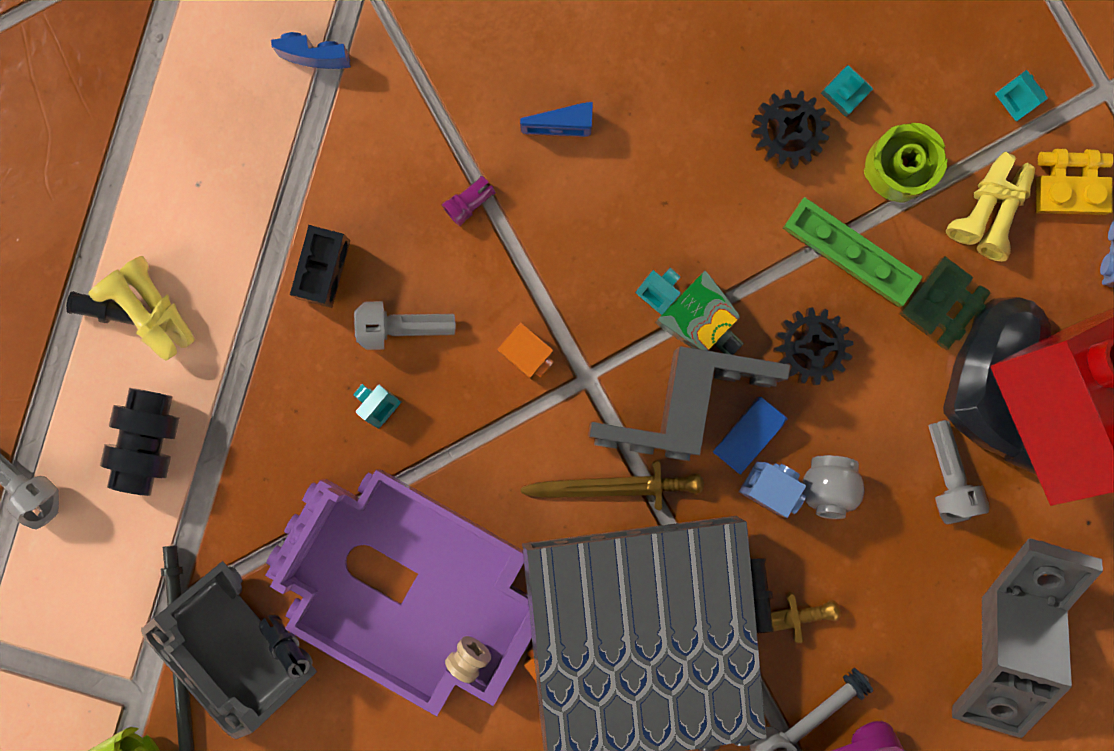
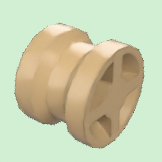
(468, 659)

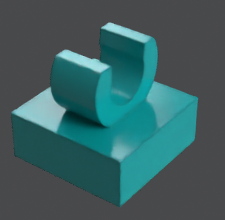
(847, 90)
(1021, 95)
(659, 290)
(376, 404)

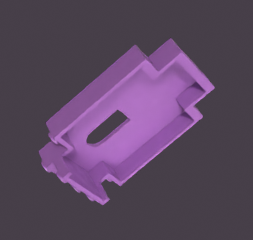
(457, 593)

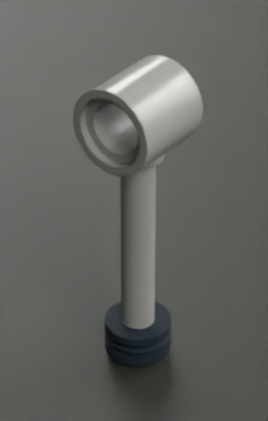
(856, 685)

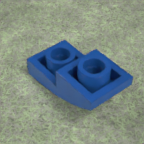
(299, 50)

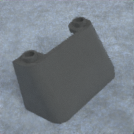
(221, 654)

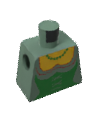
(702, 317)

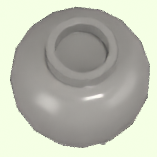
(833, 486)

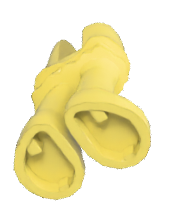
(994, 190)
(149, 325)

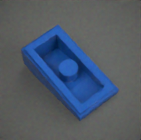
(566, 121)
(750, 434)

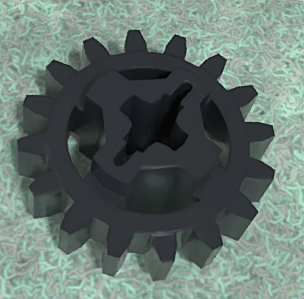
(780, 120)
(813, 360)

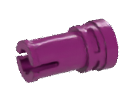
(462, 205)

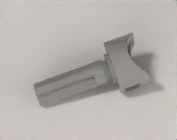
(396, 325)
(29, 495)
(960, 500)

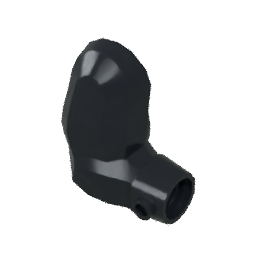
(973, 394)

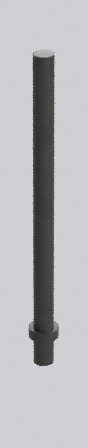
(182, 698)

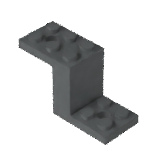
(688, 401)
(1026, 638)

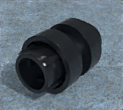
(137, 454)

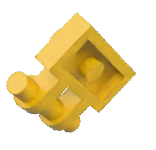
(1072, 193)

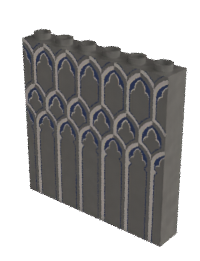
(646, 638)

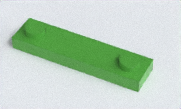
(852, 252)

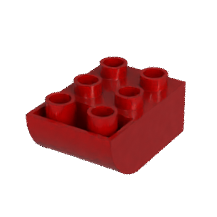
(1065, 407)

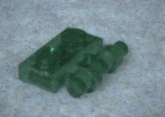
(936, 297)

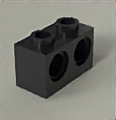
(320, 266)

